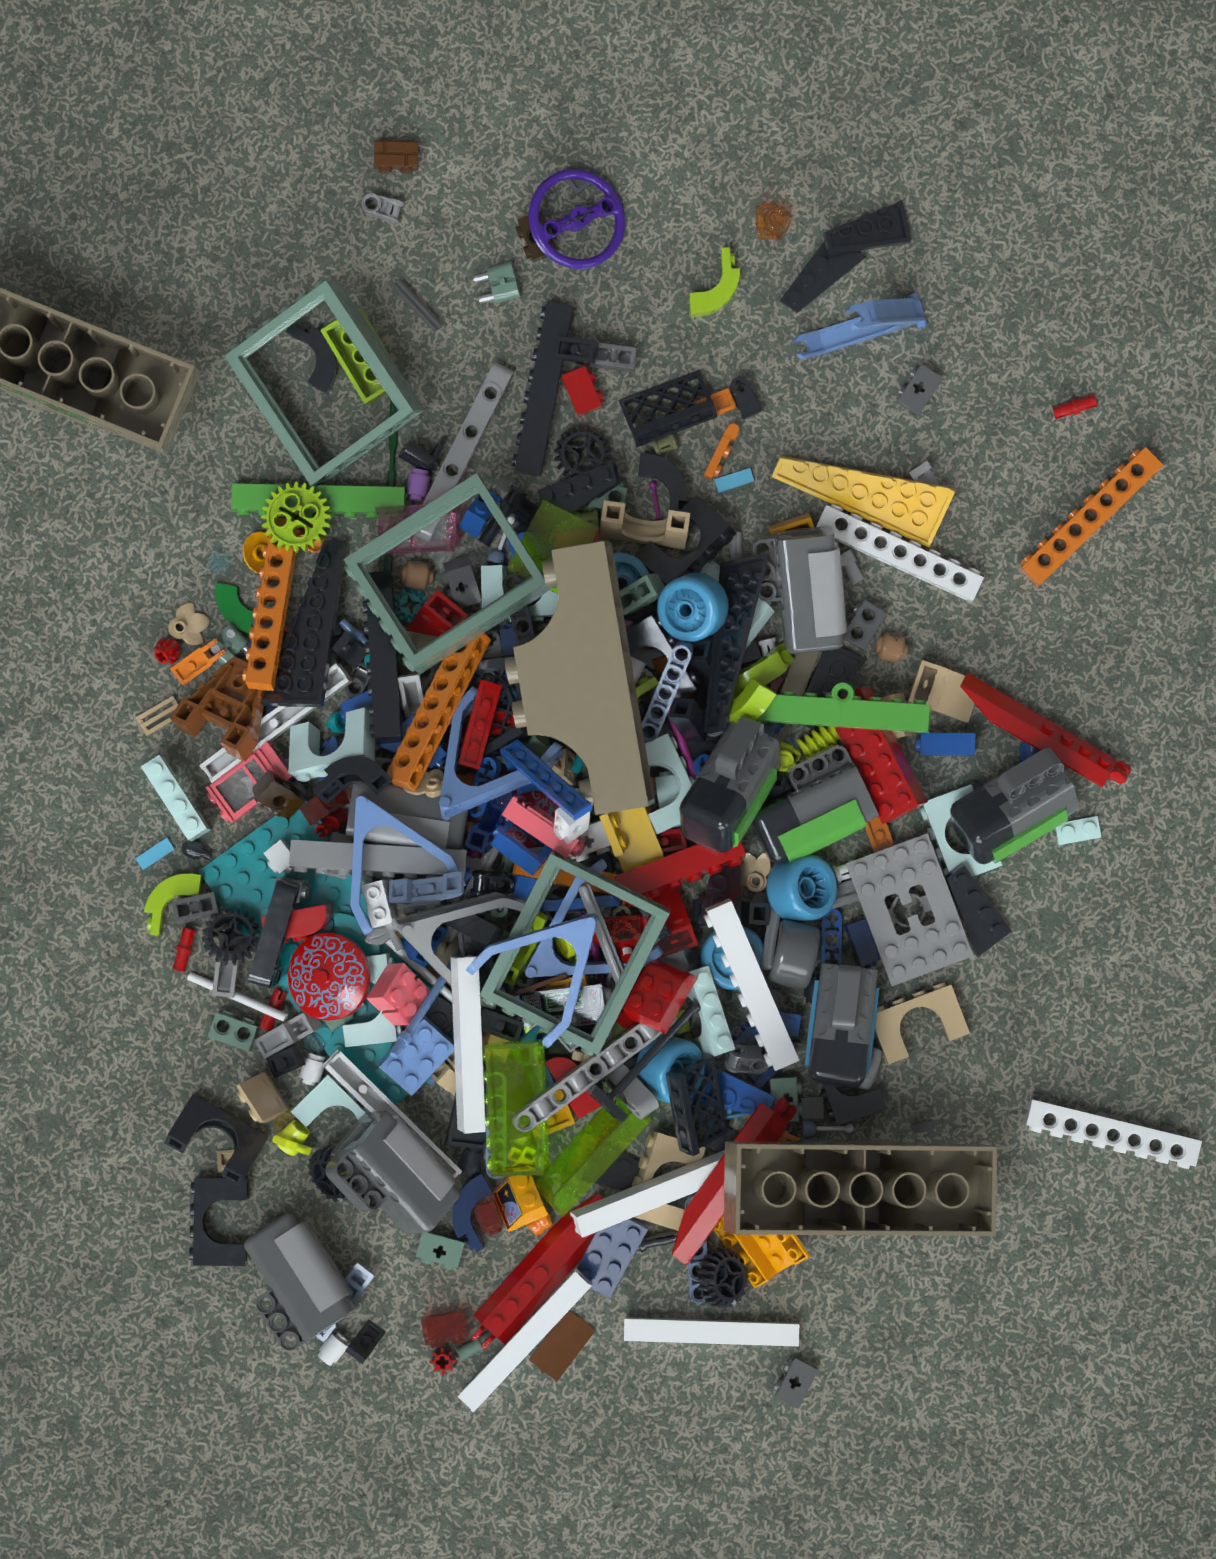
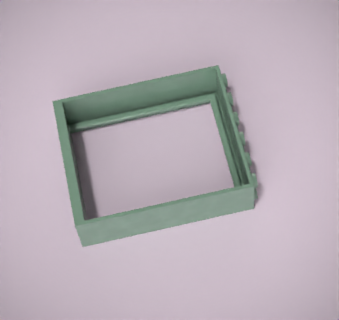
(370, 350)
(473, 626)
(531, 1015)

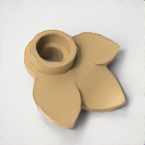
(192, 624)
(430, 784)
(755, 867)

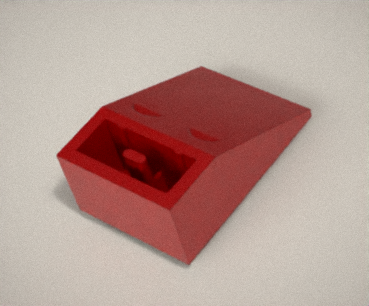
(437, 616)
(678, 922)

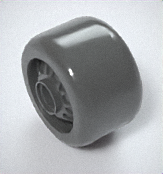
(794, 954)

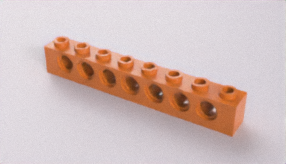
(1149, 466)
(266, 677)
(435, 714)

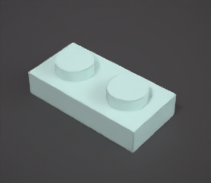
(1078, 830)

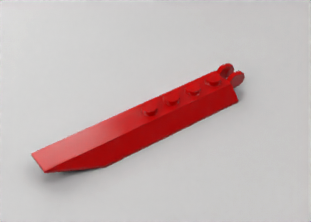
(1043, 734)
(707, 1205)
(533, 1280)

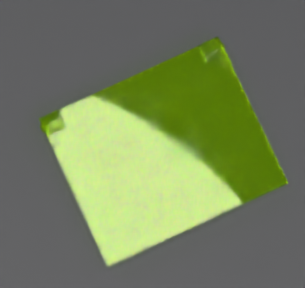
(551, 530)

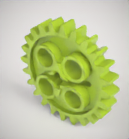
(306, 500)

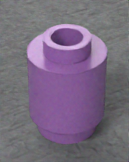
(418, 484)

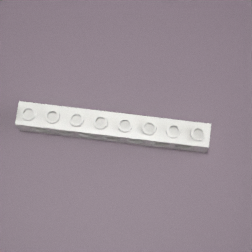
(972, 577)
(1189, 1147)

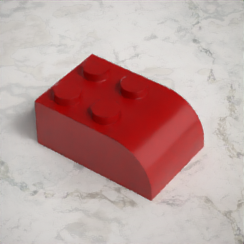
(307, 921)
(658, 995)
(584, 1102)

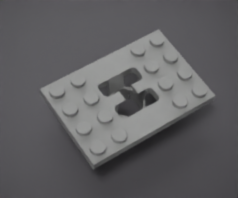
(895, 872)

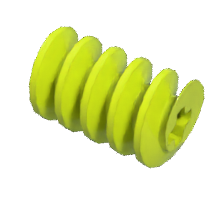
(818, 741)

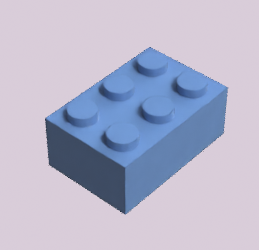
(420, 1058)

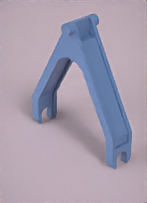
(876, 319)
(459, 797)
(366, 818)
(578, 933)
(546, 960)

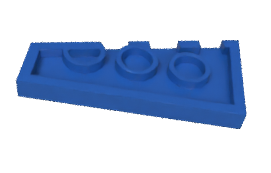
(737, 1094)

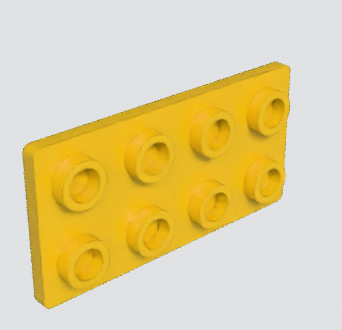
(632, 837)

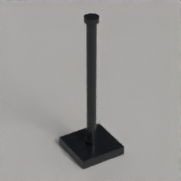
(608, 1100)

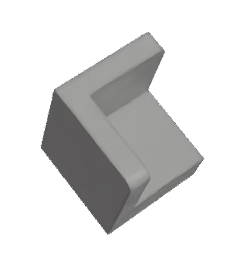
(923, 474)

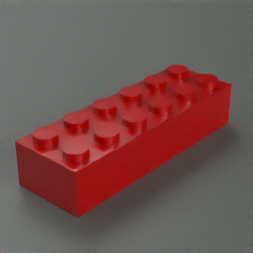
(882, 768)
(678, 868)

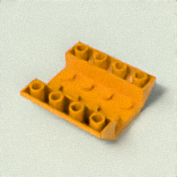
(763, 1253)

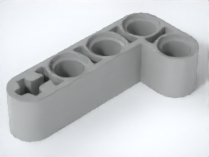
(635, 1096)

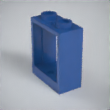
(516, 851)

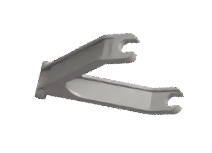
(421, 926)

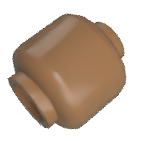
(416, 575)
(891, 647)

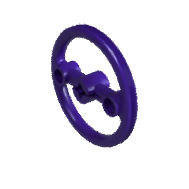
(541, 235)

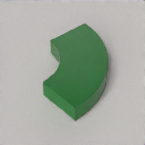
(231, 608)

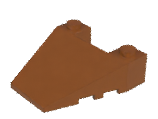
(227, 704)

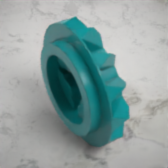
(402, 598)

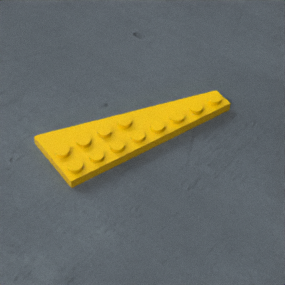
(892, 502)

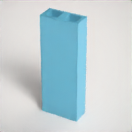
(734, 480)
(155, 853)

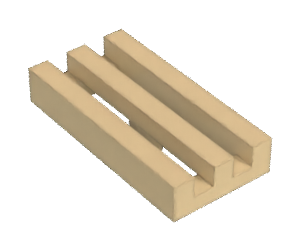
(144, 724)

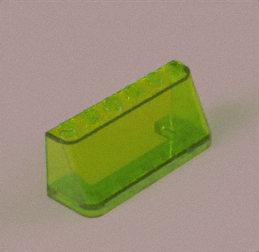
(514, 1078)
(588, 1157)

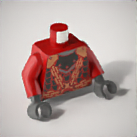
(625, 932)

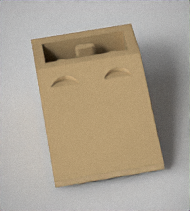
(941, 691)
(262, 1098)

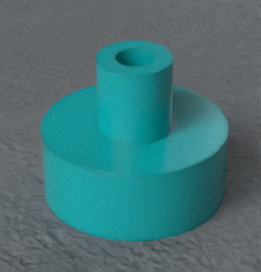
(336, 723)

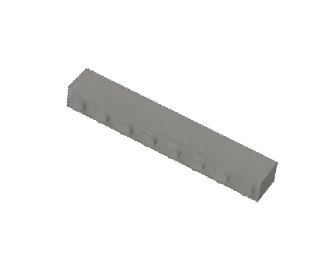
(376, 859)

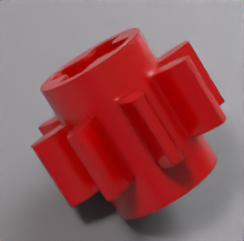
(167, 651)
(447, 1357)

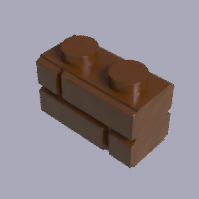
(395, 156)

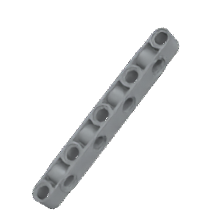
(479, 418)
(581, 1079)

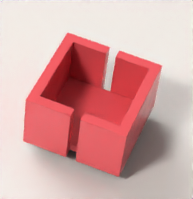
(398, 990)

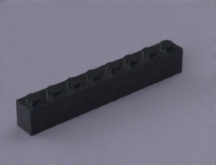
(543, 390)
(383, 669)

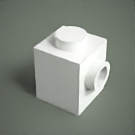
(279, 857)

